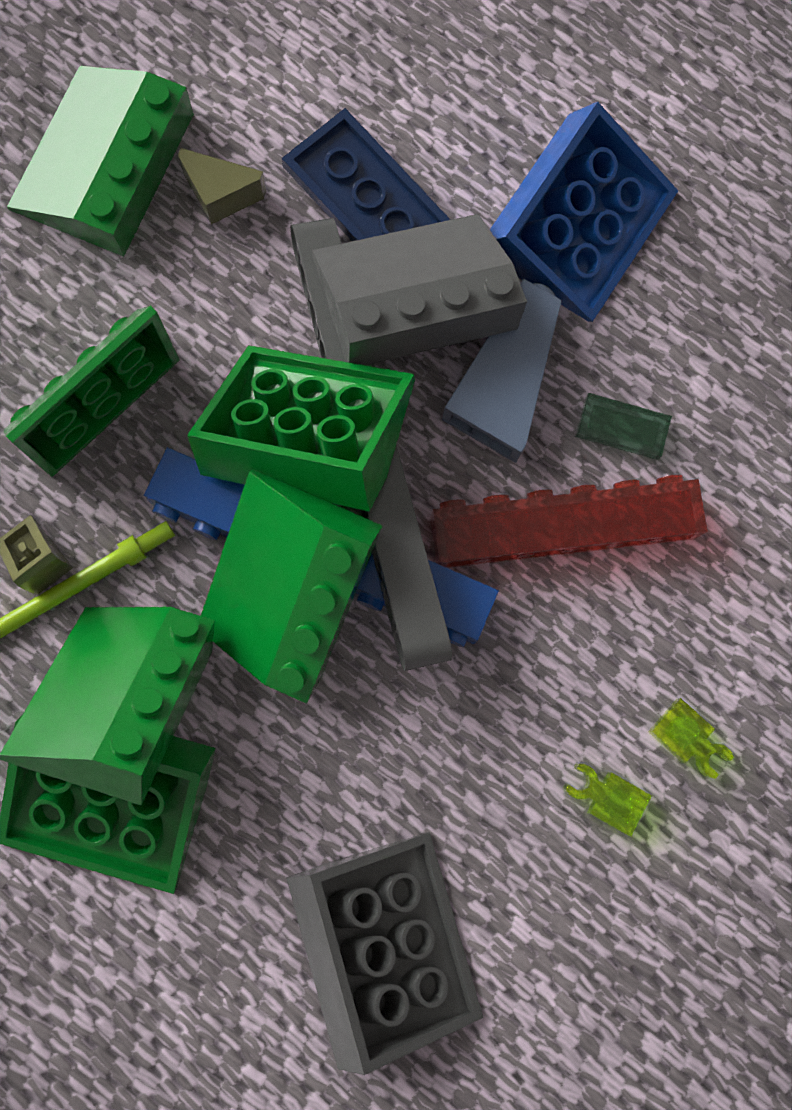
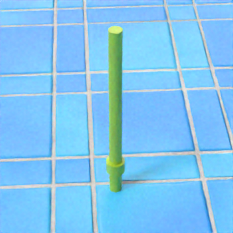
(130, 552)

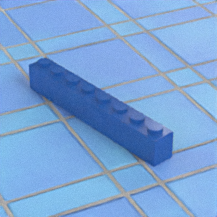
(212, 503)

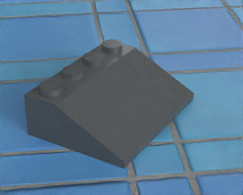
(419, 289)
(384, 952)

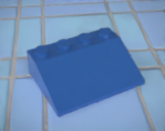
(583, 211)

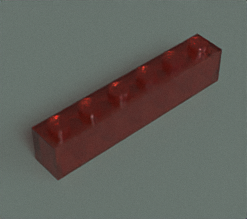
(567, 522)

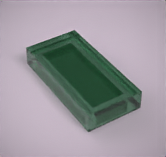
(623, 426)

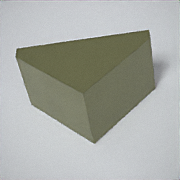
(220, 184)
(32, 557)

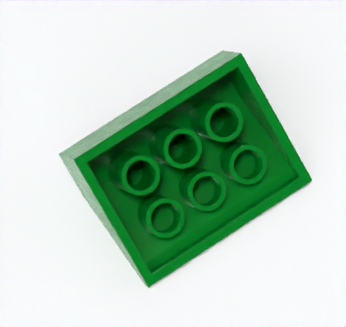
(104, 155)
(93, 391)
(305, 424)
(287, 583)
(113, 698)
(106, 832)

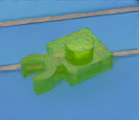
(686, 735)
(613, 800)

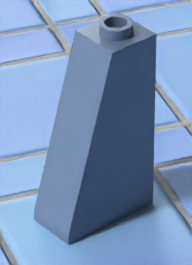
(504, 380)

